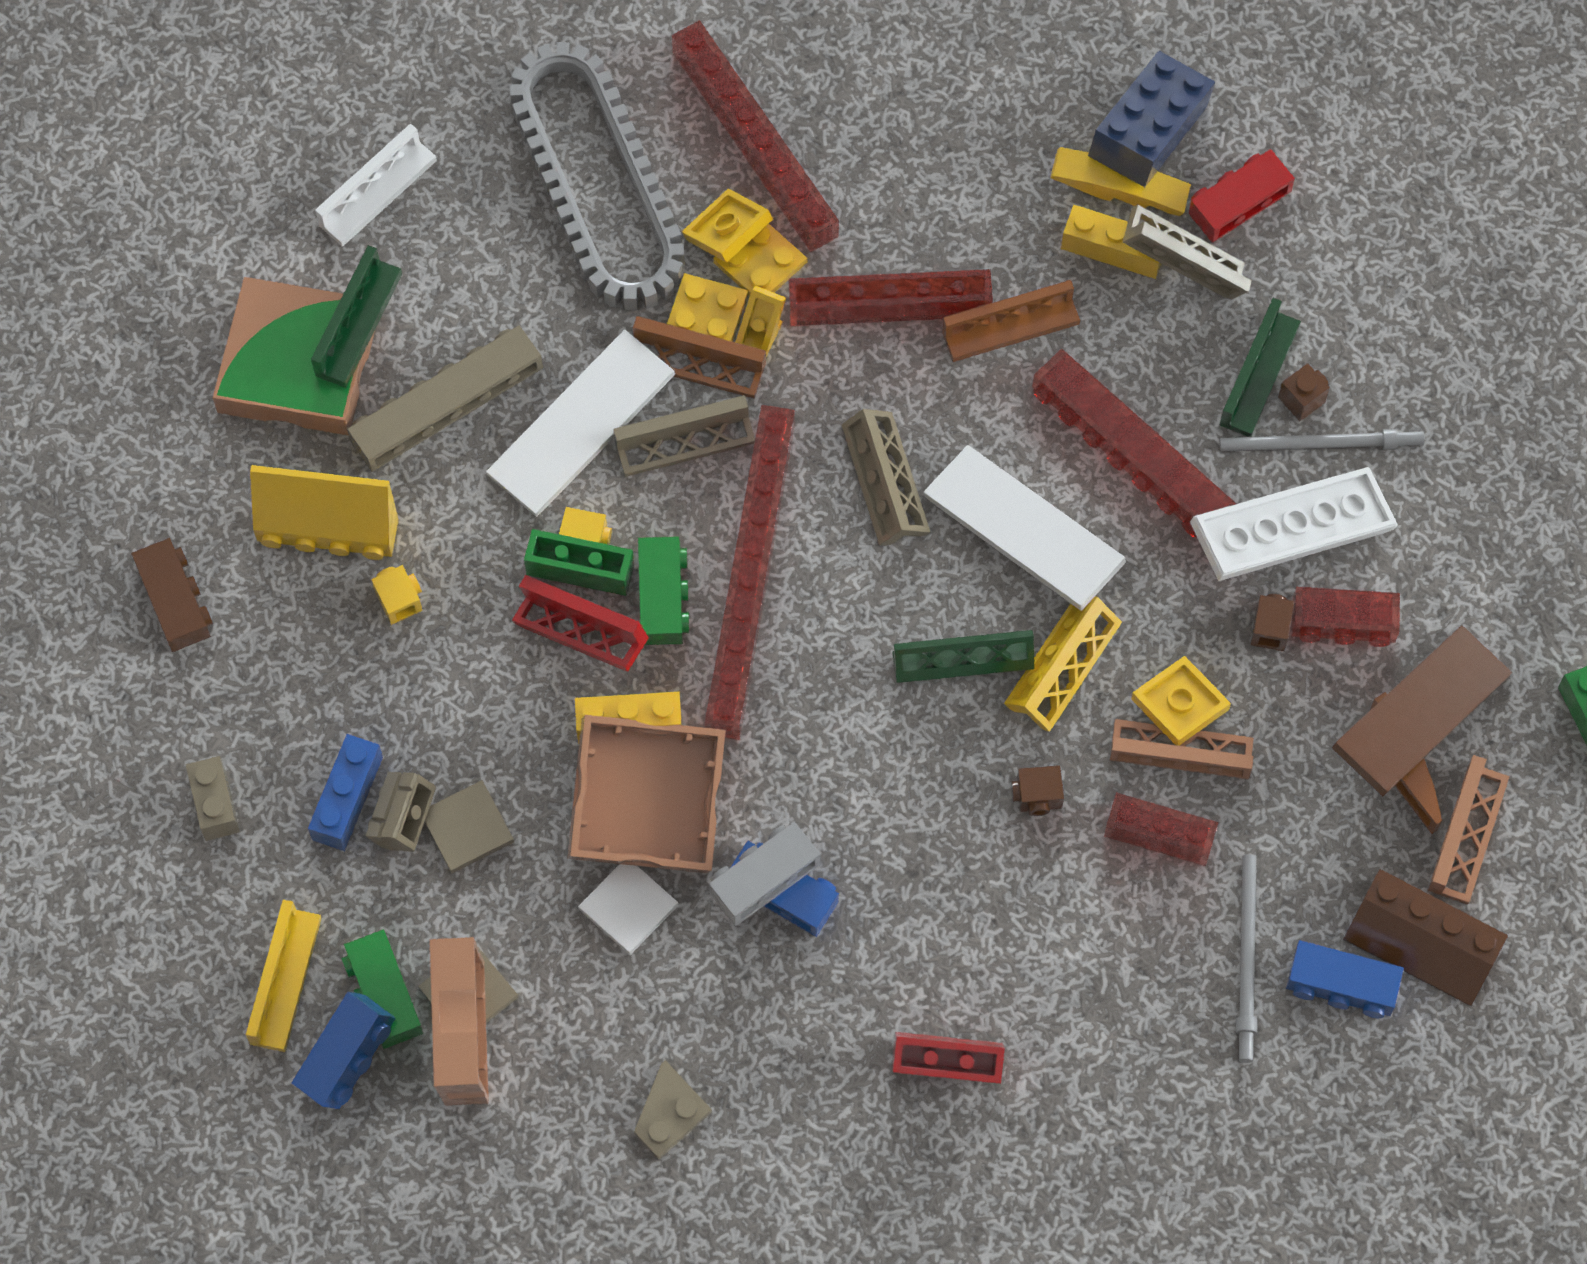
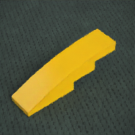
(1094, 178)

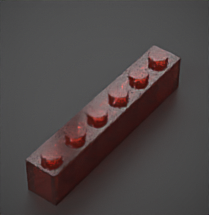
(887, 297)

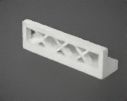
(374, 186)

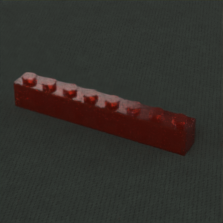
(755, 136)
(1127, 440)

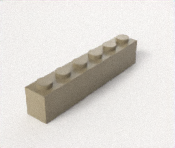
(445, 397)

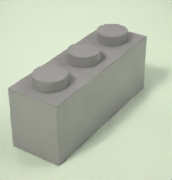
(764, 872)

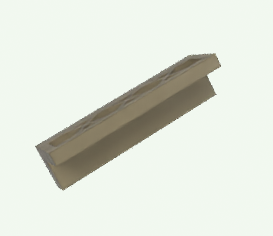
(1183, 258)
(682, 424)
(879, 476)

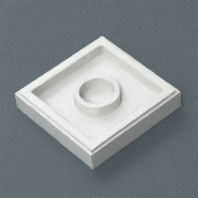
(628, 906)

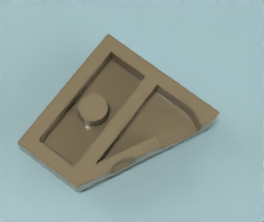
(669, 1112)

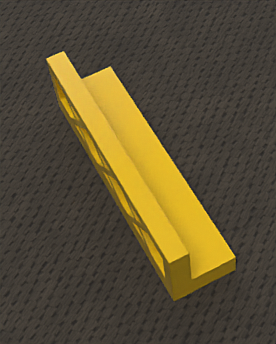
(1053, 658)
(283, 977)

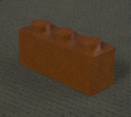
(173, 594)

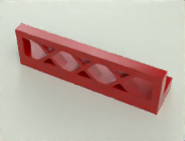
(584, 612)

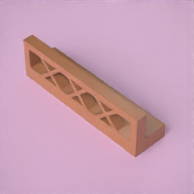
(1180, 756)
(1456, 828)

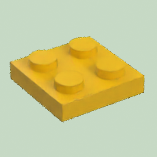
(727, 225)
(764, 262)
(708, 307)
(1180, 701)

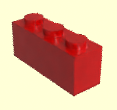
(1240, 195)
(948, 1057)

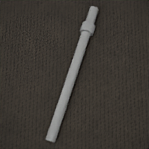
(1387, 439)
(1247, 1024)

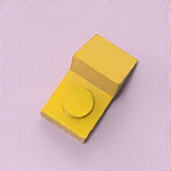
(761, 319)

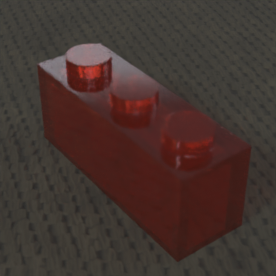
(1346, 616)
(1161, 829)

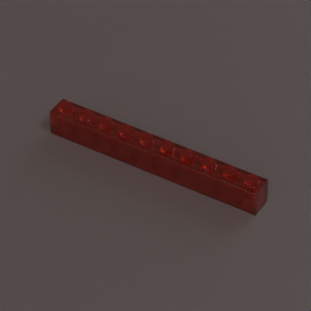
(750, 571)

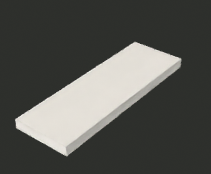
(580, 423)
(1293, 523)
(1024, 527)

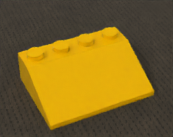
(323, 512)

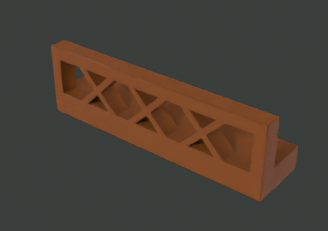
(1010, 321)
(708, 349)

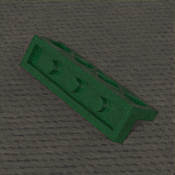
(355, 319)
(1259, 371)
(963, 656)

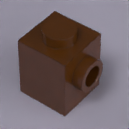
(1304, 391)
(1272, 622)
(1038, 790)

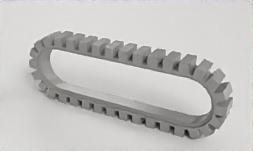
(633, 157)

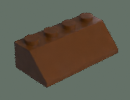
(1425, 937)

